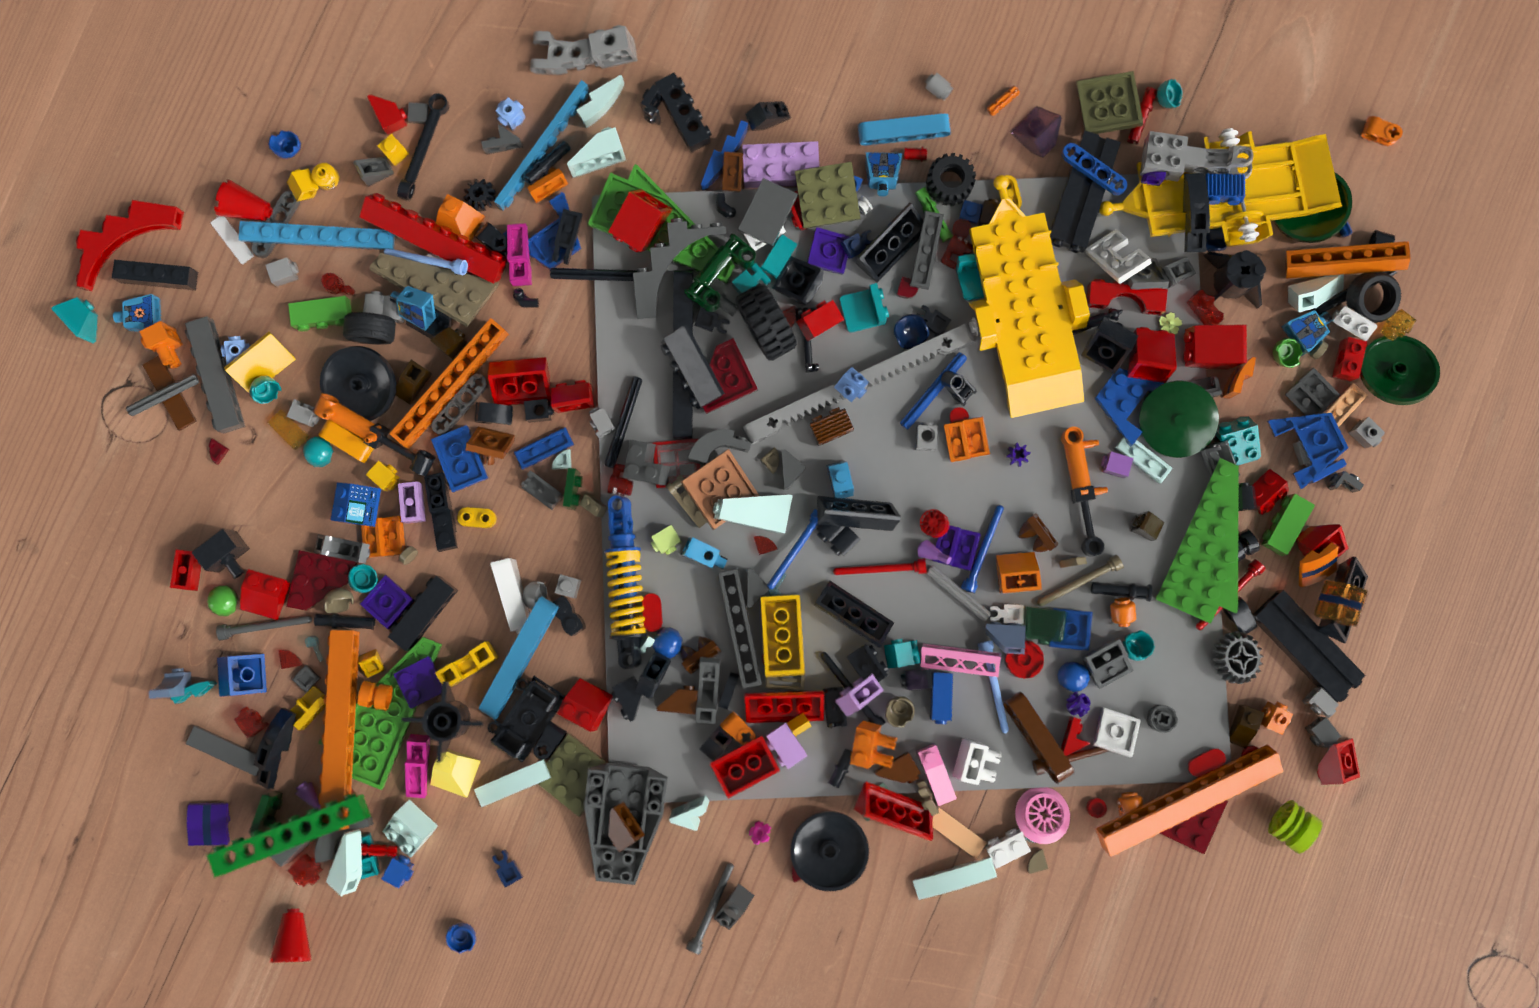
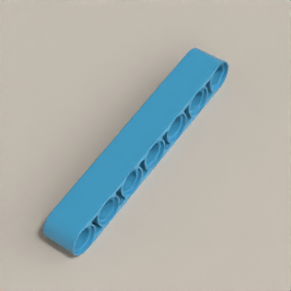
(518, 657)

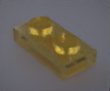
(288, 429)

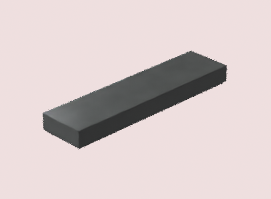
(926, 250)
(223, 749)

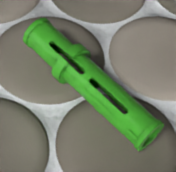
(929, 205)

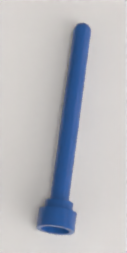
(794, 551)
(971, 584)

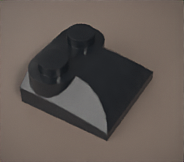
(799, 280)

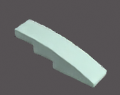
(512, 783)
(955, 878)

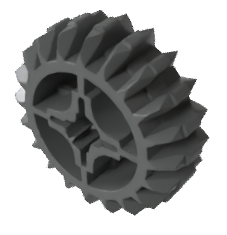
(1240, 669)

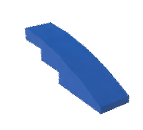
(715, 165)

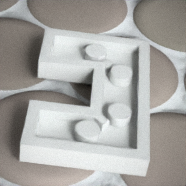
(1120, 269)

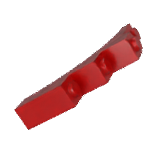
(118, 230)

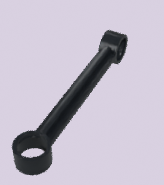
(407, 185)

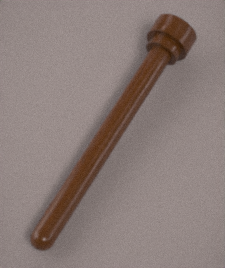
(1039, 769)

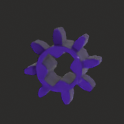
(1024, 453)
(1078, 704)

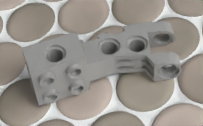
(602, 47)
(1171, 155)

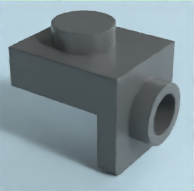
(1348, 480)

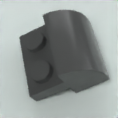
(1108, 663)

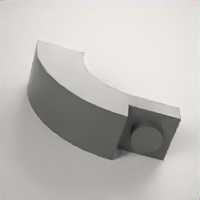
(716, 439)
(342, 548)
(708, 690)
(329, 844)

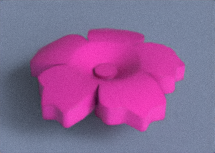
(759, 832)

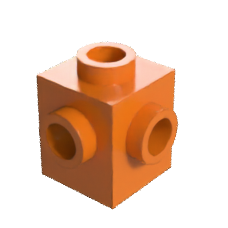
(1276, 717)

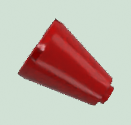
(240, 203)
(291, 939)

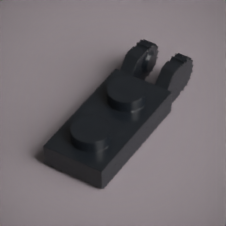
(567, 234)

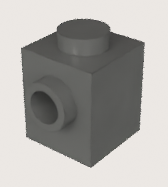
(1322, 732)

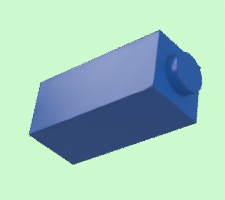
(941, 697)

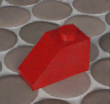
(388, 114)

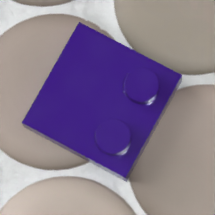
(827, 251)
(387, 602)
(419, 682)

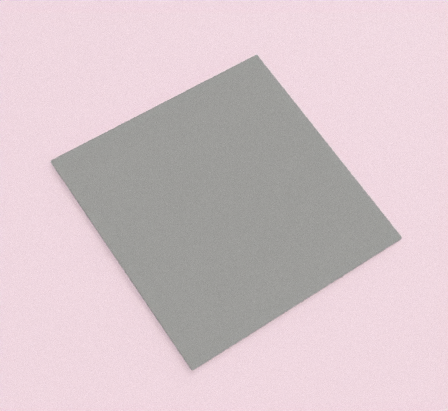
(891, 470)

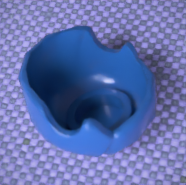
(285, 144)
(667, 642)
(1073, 676)
(461, 937)

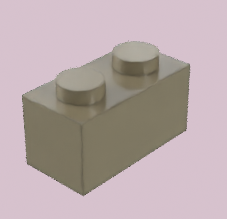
(593, 505)

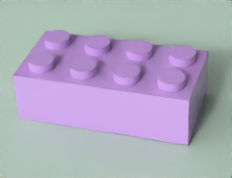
(778, 162)

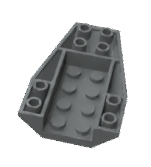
(644, 795)

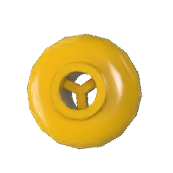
(325, 176)

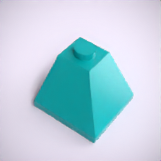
(79, 318)

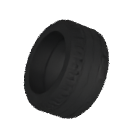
(1390, 301)
(369, 328)

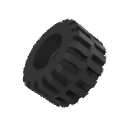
(951, 164)

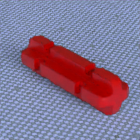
(379, 850)

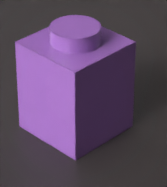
(1117, 464)

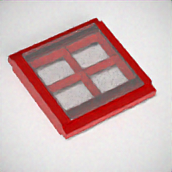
(675, 455)

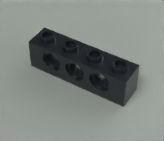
(693, 139)

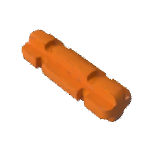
(1003, 100)

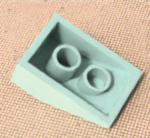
(598, 153)

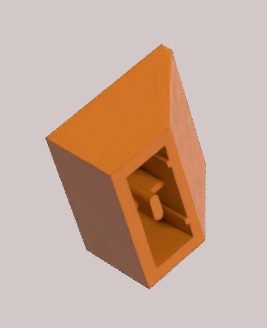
(1018, 573)

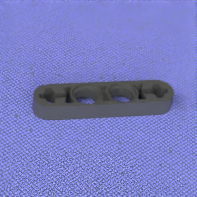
(288, 215)
(457, 402)

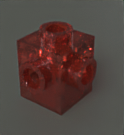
(305, 871)

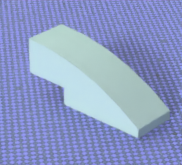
(601, 101)

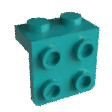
(969, 277)
(864, 309)
(1242, 439)

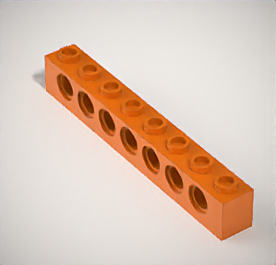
(449, 383)

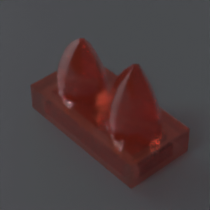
(1205, 309)

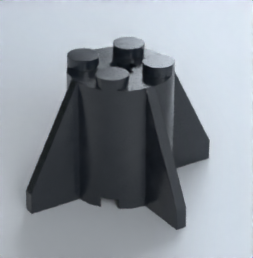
(1238, 275)
(435, 722)

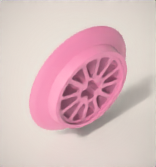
(1025, 824)

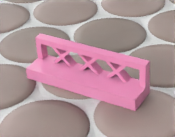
(960, 655)

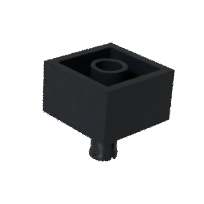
(1109, 345)
(221, 552)

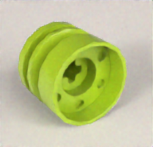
(1295, 826)

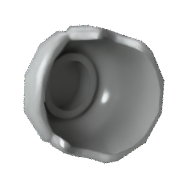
(533, 592)

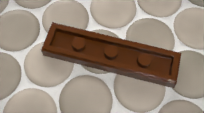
(176, 405)

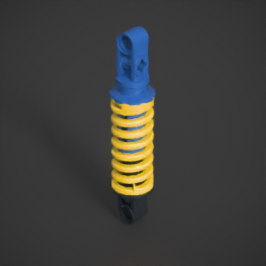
(622, 561)

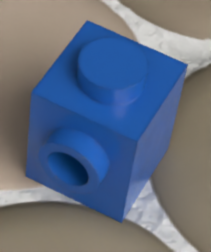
(398, 871)

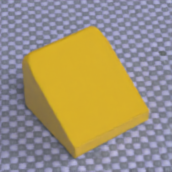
(370, 663)
(799, 724)

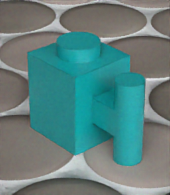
(746, 281)
(902, 653)

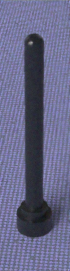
(845, 683)

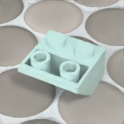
(409, 828)

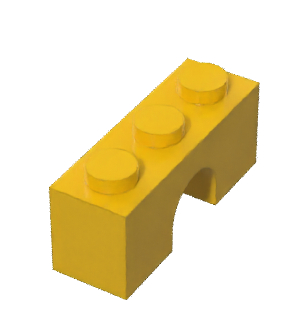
(467, 665)

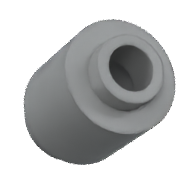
(938, 86)

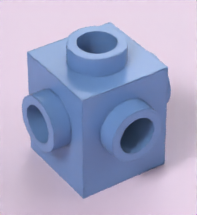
(852, 385)

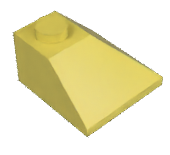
(455, 773)

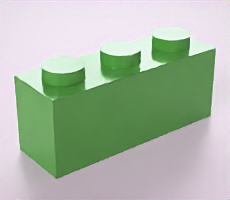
(319, 313)
(1287, 524)

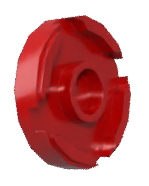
(1026, 664)

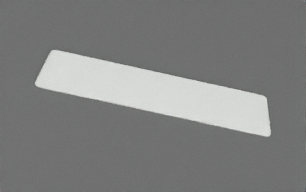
(231, 238)

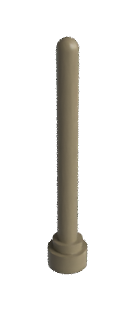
(1113, 564)

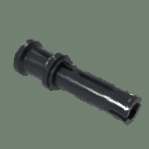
(1131, 591)

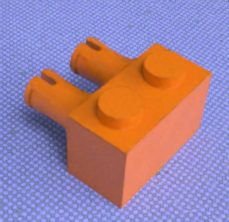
(164, 341)
(866, 743)

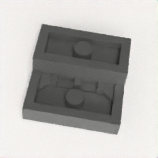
(1312, 393)

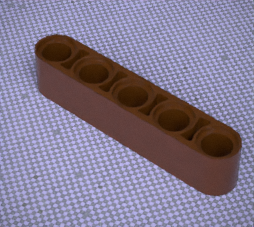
(1038, 737)

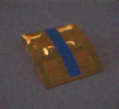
(1341, 602)

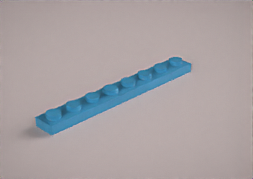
(546, 140)
(315, 235)

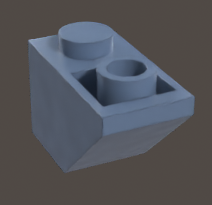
(1007, 637)

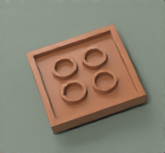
(718, 480)

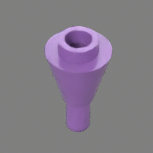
(929, 551)
(307, 793)

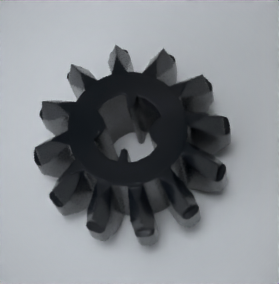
(475, 190)

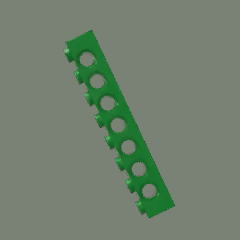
(220, 858)

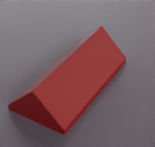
(784, 706)
(895, 810)

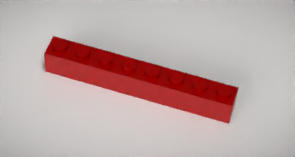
(432, 237)

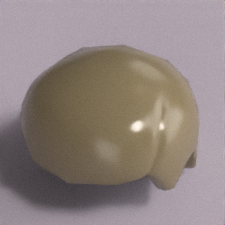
(337, 600)
(899, 711)

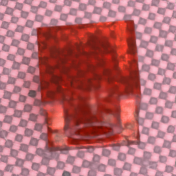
(250, 722)

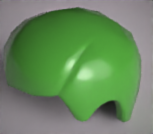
(1287, 353)
(222, 600)

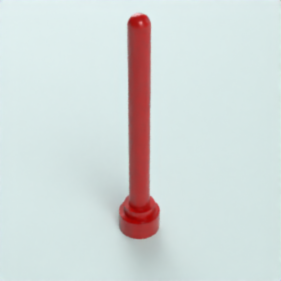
(918, 566)
(1255, 568)

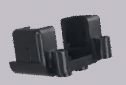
(527, 718)

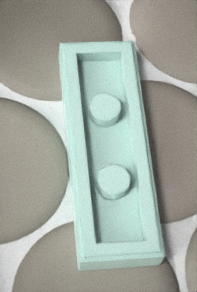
(1144, 459)

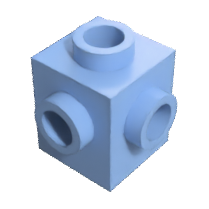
(510, 113)
(227, 348)

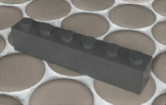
(216, 381)
(740, 628)

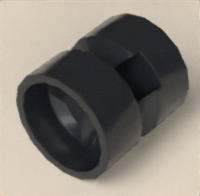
(1247, 544)

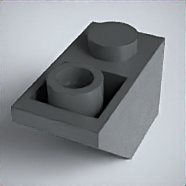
(734, 907)

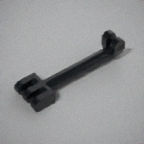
(809, 366)

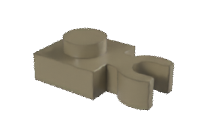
(928, 800)

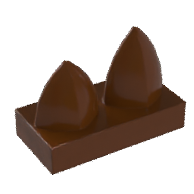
(732, 172)
(1035, 526)
(691, 658)

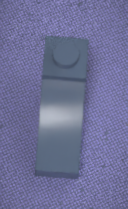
(172, 684)

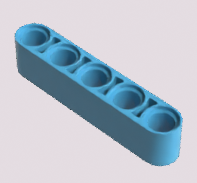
(904, 129)

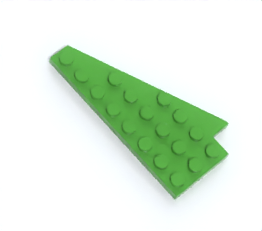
(612, 198)
(1207, 559)
(381, 732)

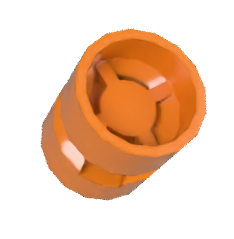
(375, 695)

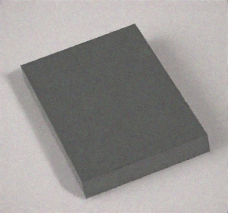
(767, 212)

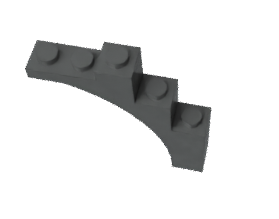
(647, 282)

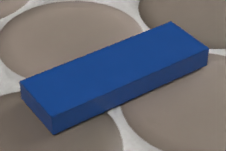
(544, 448)

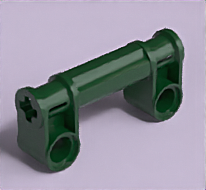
(732, 250)

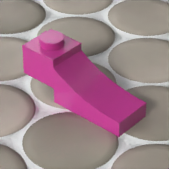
(518, 255)
(417, 765)

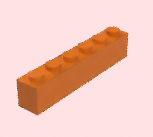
(1347, 260)

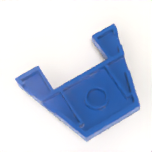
(542, 244)
(1120, 398)
(1319, 438)

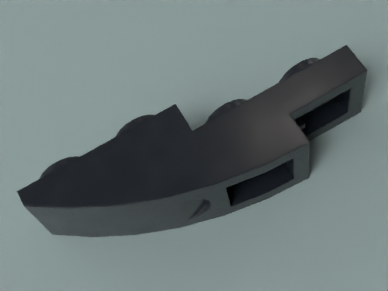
(1197, 212)
(441, 512)
(274, 741)

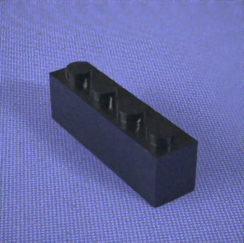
(155, 275)
(422, 613)

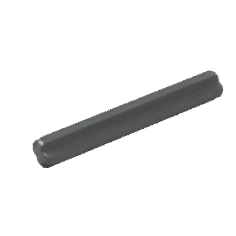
(162, 395)

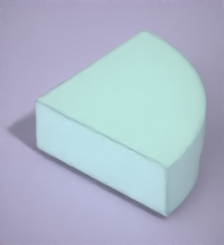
(562, 461)
(646, 642)

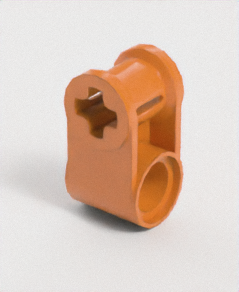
(1381, 131)
(736, 726)

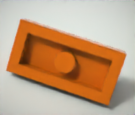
(544, 187)

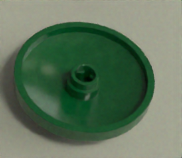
(1320, 225)
(1400, 370)
(1178, 418)

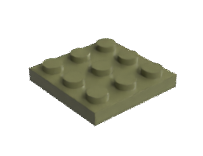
(1109, 103)
(827, 195)
(570, 772)

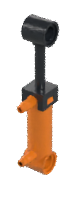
(373, 434)
(1081, 485)

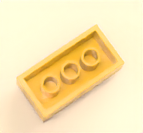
(782, 636)

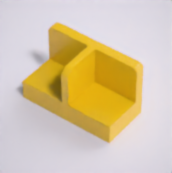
(308, 707)

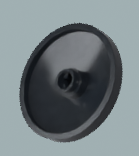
(359, 381)
(829, 851)

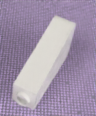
(511, 592)

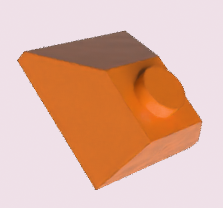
(459, 217)

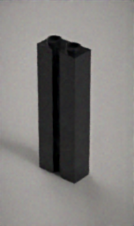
(1082, 196)
(1309, 649)

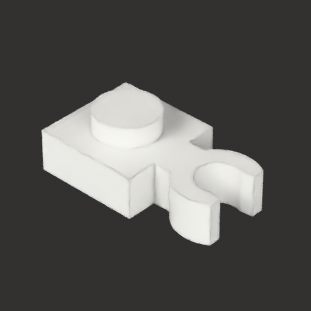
(1010, 614)

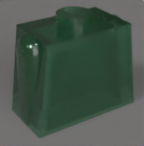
(1045, 625)

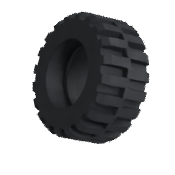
(766, 321)

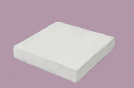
(1117, 732)

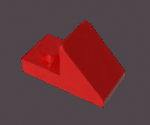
(1070, 742)

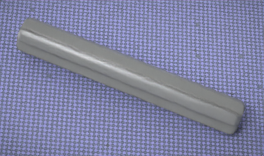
(958, 593)

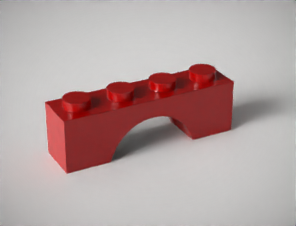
(1150, 301)

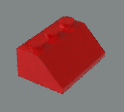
(519, 380)
(745, 767)

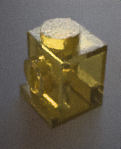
(1398, 325)

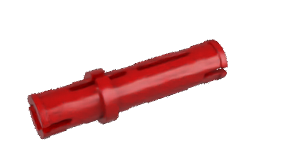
(1146, 107)

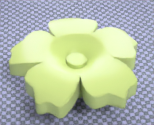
(1169, 323)

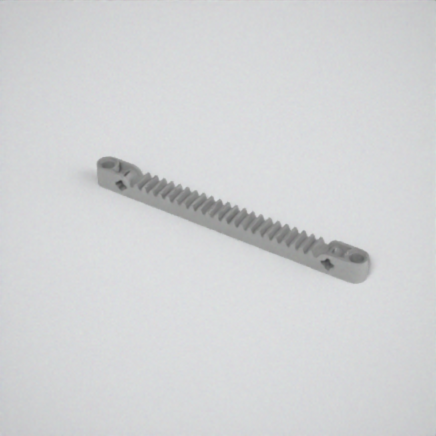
(957, 337)

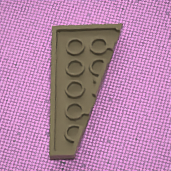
(452, 293)

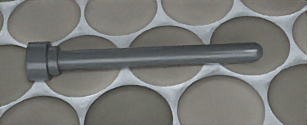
(224, 631)
(695, 944)

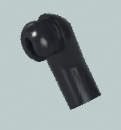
(723, 208)
(523, 301)

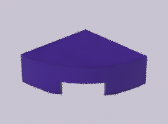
(1153, 178)

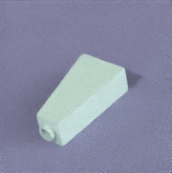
(761, 512)

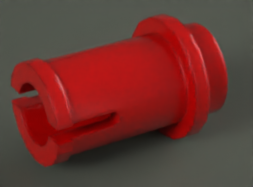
(915, 153)

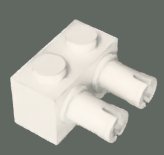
(971, 762)

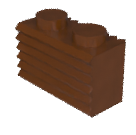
(831, 427)

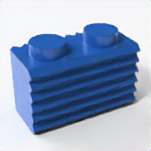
(1225, 188)

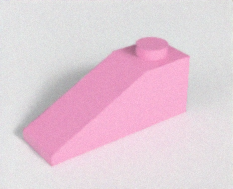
(936, 774)

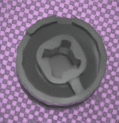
(1162, 718)

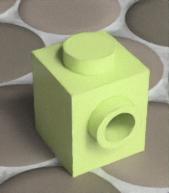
(666, 540)

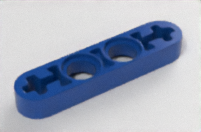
(1096, 166)

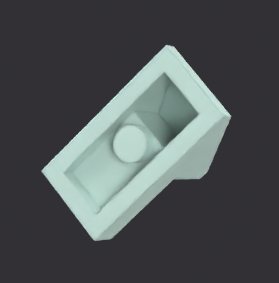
(688, 814)

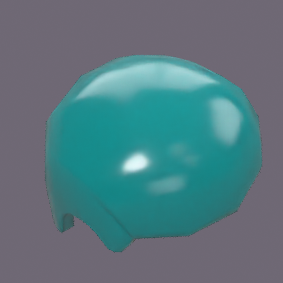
(1169, 94)
(264, 389)
(318, 451)
(362, 578)
(1138, 645)

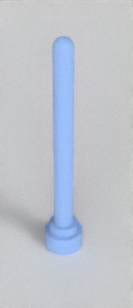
(458, 266)
(988, 646)

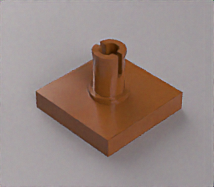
(490, 444)

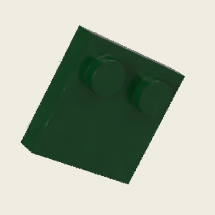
(573, 482)
(266, 811)

